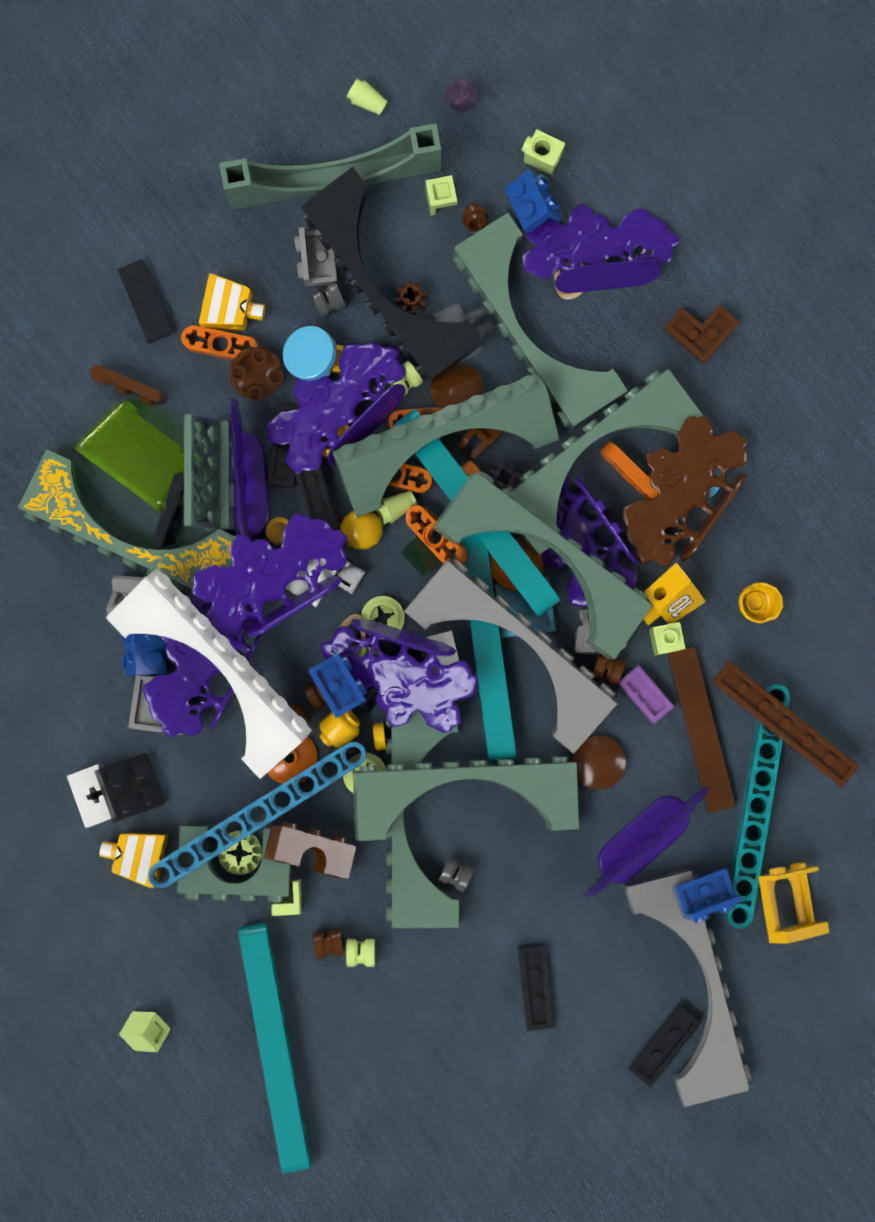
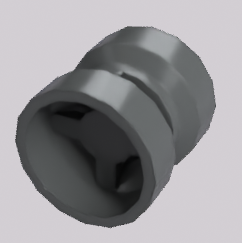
(333, 296)
(462, 876)

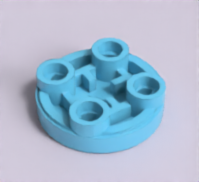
(309, 353)

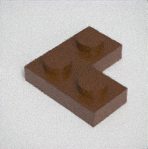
(699, 338)

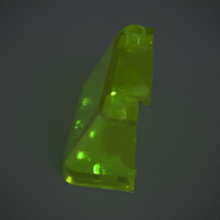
(134, 453)

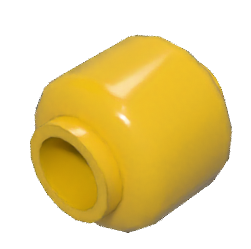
(339, 730)

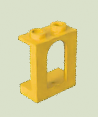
(806, 924)

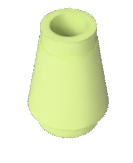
(366, 97)
(395, 506)

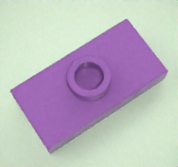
(645, 694)

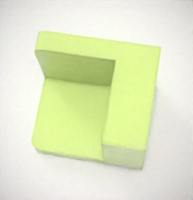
(440, 193)
(293, 904)
(145, 1031)

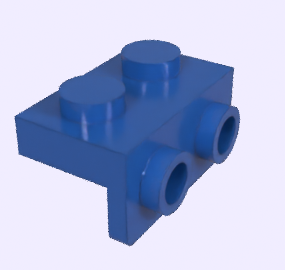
(532, 200)
(144, 655)
(337, 684)
(706, 895)

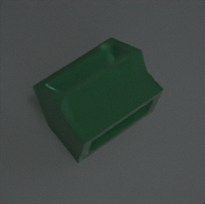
(420, 557)

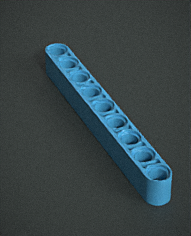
(220, 833)

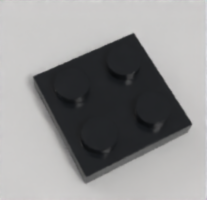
(129, 787)

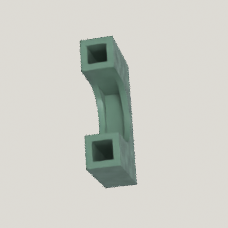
(270, 880)

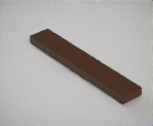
(785, 724)
(701, 729)

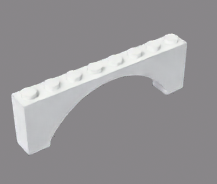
(163, 610)

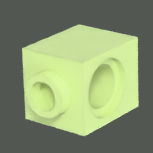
(547, 162)
(667, 638)

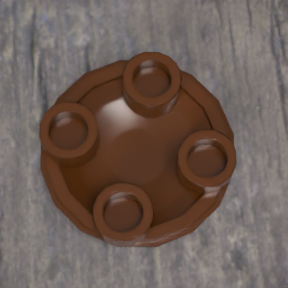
(256, 373)
(457, 386)
(599, 762)

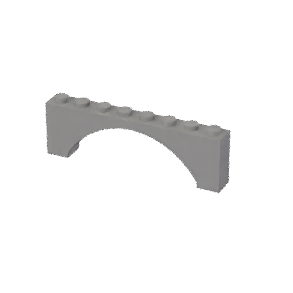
(456, 596)
(716, 1063)

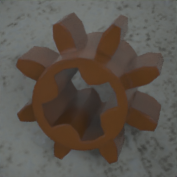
(418, 295)

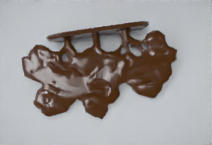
(682, 484)

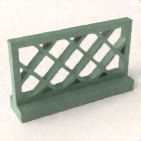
(218, 466)

